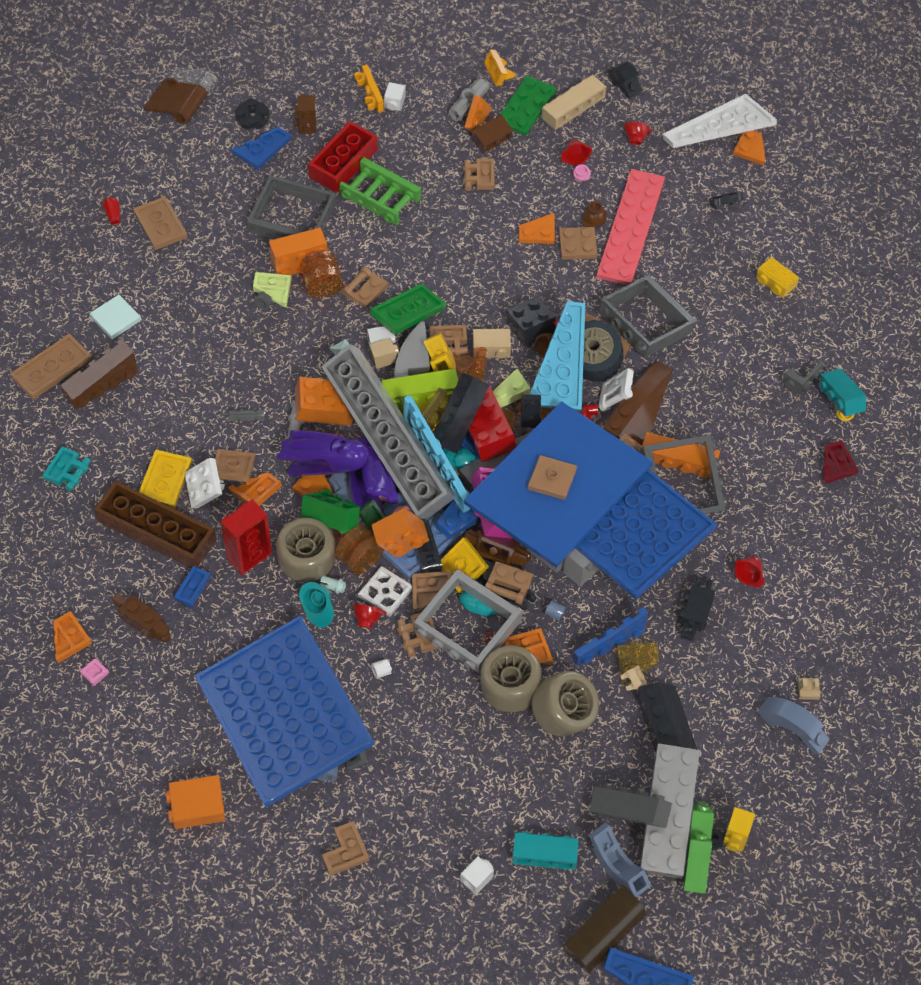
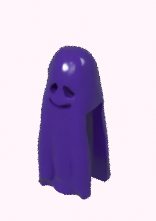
(321, 453)
(371, 480)

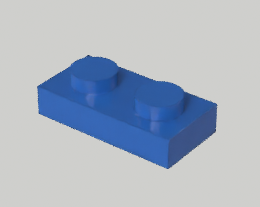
(192, 587)

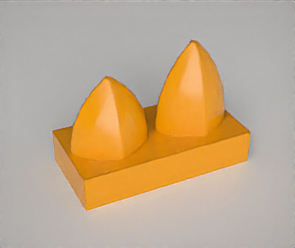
(496, 68)

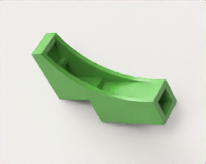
(698, 848)

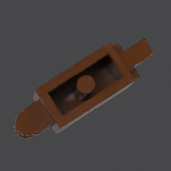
(498, 549)
(142, 618)

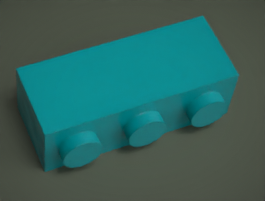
(843, 392)
(545, 850)

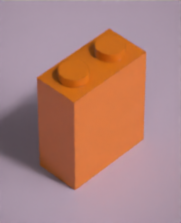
(195, 802)

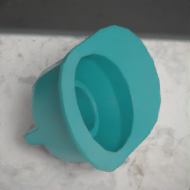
(317, 604)

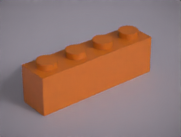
(684, 458)

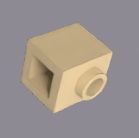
(384, 353)

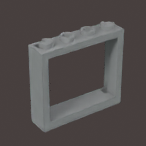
(484, 595)

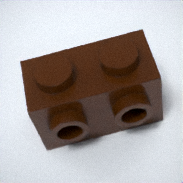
(306, 114)
(491, 133)

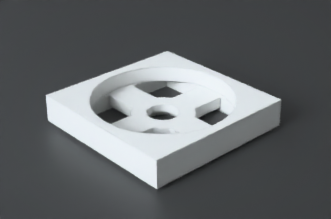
(376, 601)

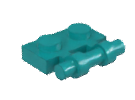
(61, 466)

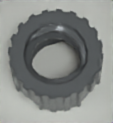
(263, 300)

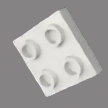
(203, 483)

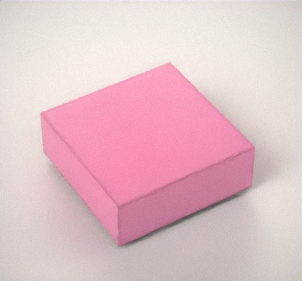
(94, 672)

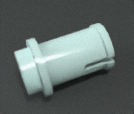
(333, 584)

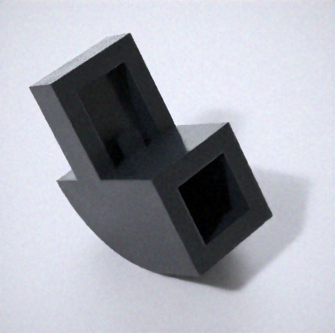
(626, 76)

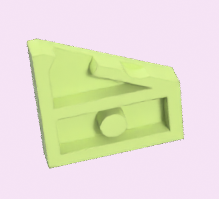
(274, 285)
(511, 389)

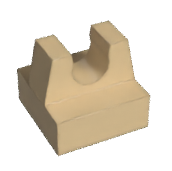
(636, 677)
(809, 688)

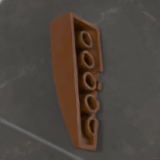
(640, 411)

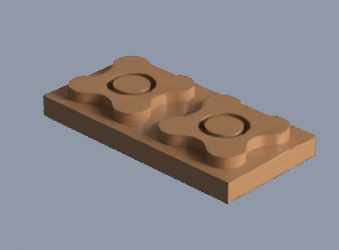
(51, 366)

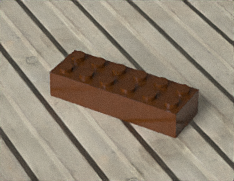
(155, 525)

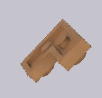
(351, 850)

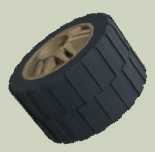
(601, 351)

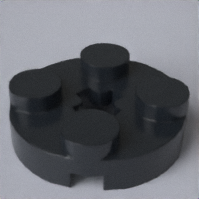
(248, 107)

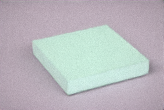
(115, 316)

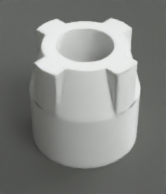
(381, 668)

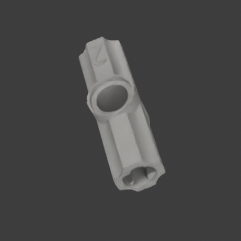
(463, 105)

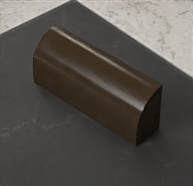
(604, 929)

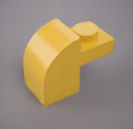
(440, 353)

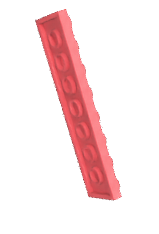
(630, 227)

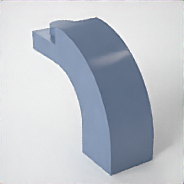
(792, 716)
(616, 863)

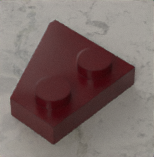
(837, 463)

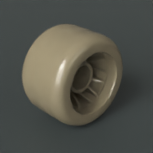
(305, 549)
(510, 678)
(565, 703)

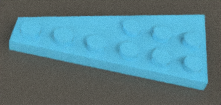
(562, 367)
(433, 448)

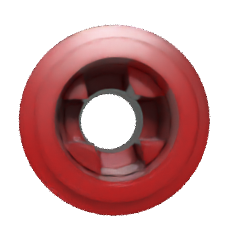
(112, 210)

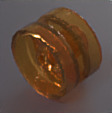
(358, 550)

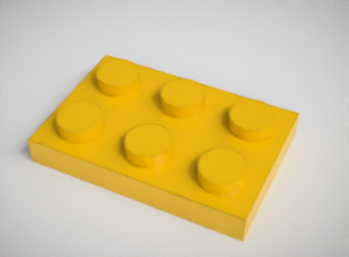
(165, 477)

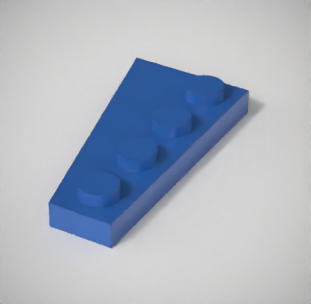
(611, 638)
(638, 971)

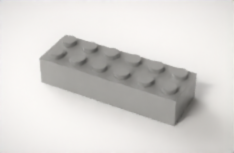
(675, 779)

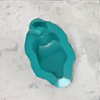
(460, 459)
(474, 605)

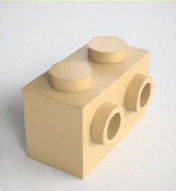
(494, 340)

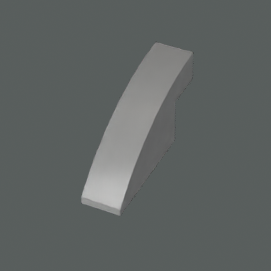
(413, 355)

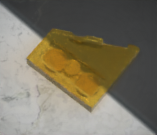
(631, 655)

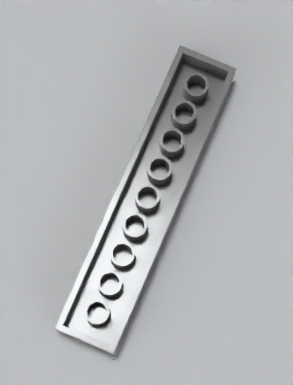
(388, 432)

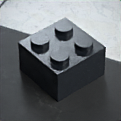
(530, 320)

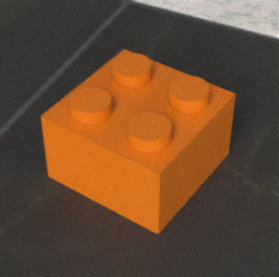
(400, 532)

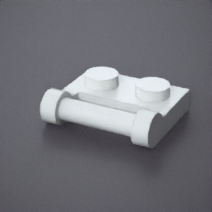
(610, 388)

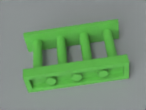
(382, 177)

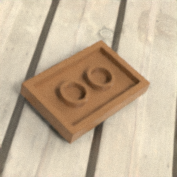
(160, 223)

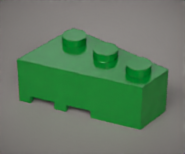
(331, 510)

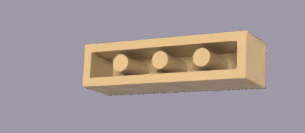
(573, 102)

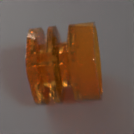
(321, 274)

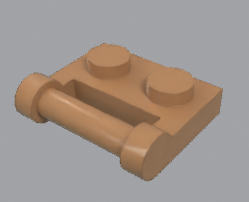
(369, 291)
(510, 578)

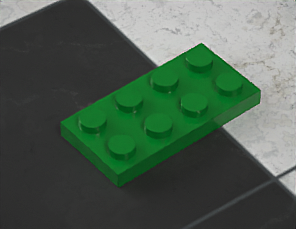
(527, 104)
(408, 309)

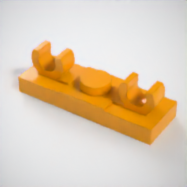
(375, 98)

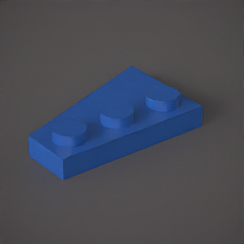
(264, 148)
(455, 521)

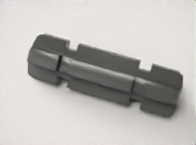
(246, 415)

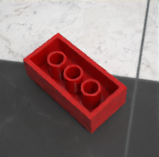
(342, 156)
(491, 430)
(246, 536)

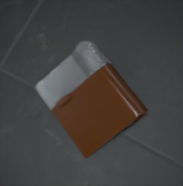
(182, 93)

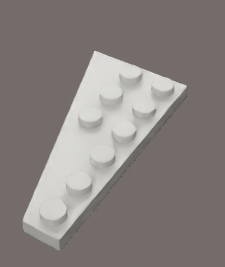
(728, 119)

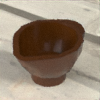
(594, 215)
(542, 342)

